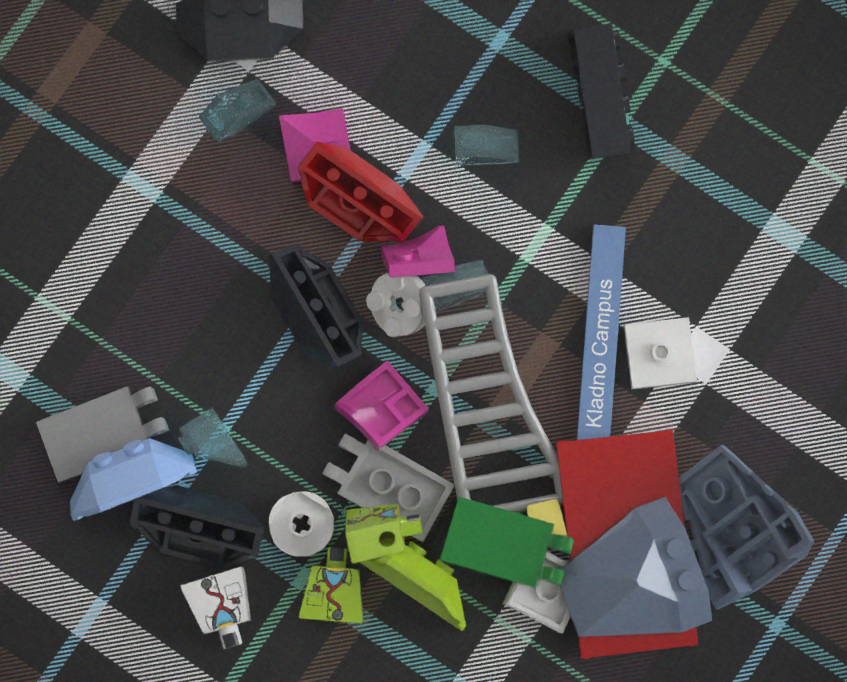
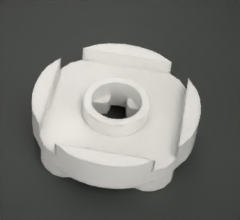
(384, 308)
(298, 505)

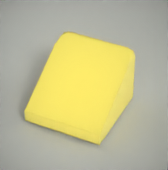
(549, 512)

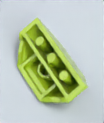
(422, 581)

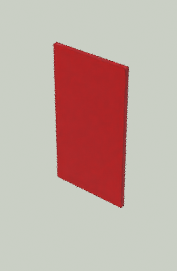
(599, 487)

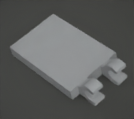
(95, 428)
(388, 479)

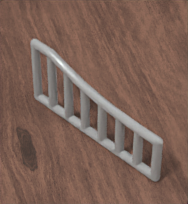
(508, 376)

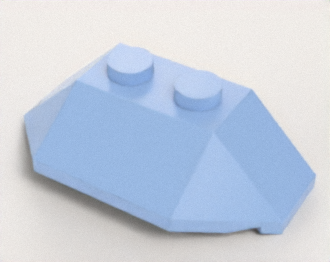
(128, 475)

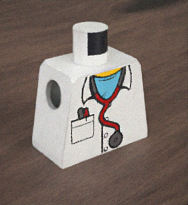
(220, 604)

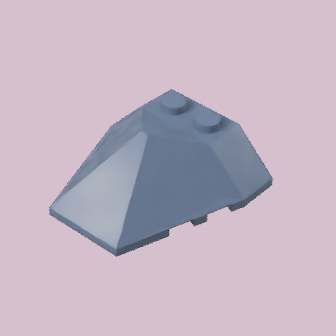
(739, 527)
(637, 578)

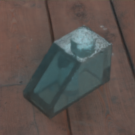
(236, 109)
(485, 145)
(462, 271)
(211, 440)

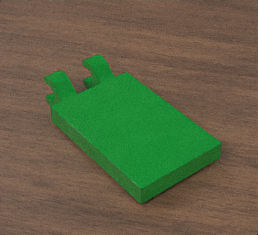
(503, 544)

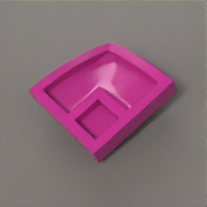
(304, 130)
(420, 255)
(382, 406)

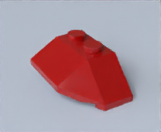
(356, 195)

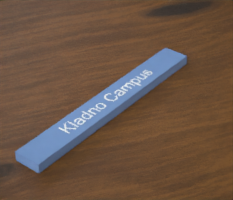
(601, 332)

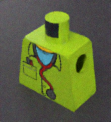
(378, 531)
(333, 591)

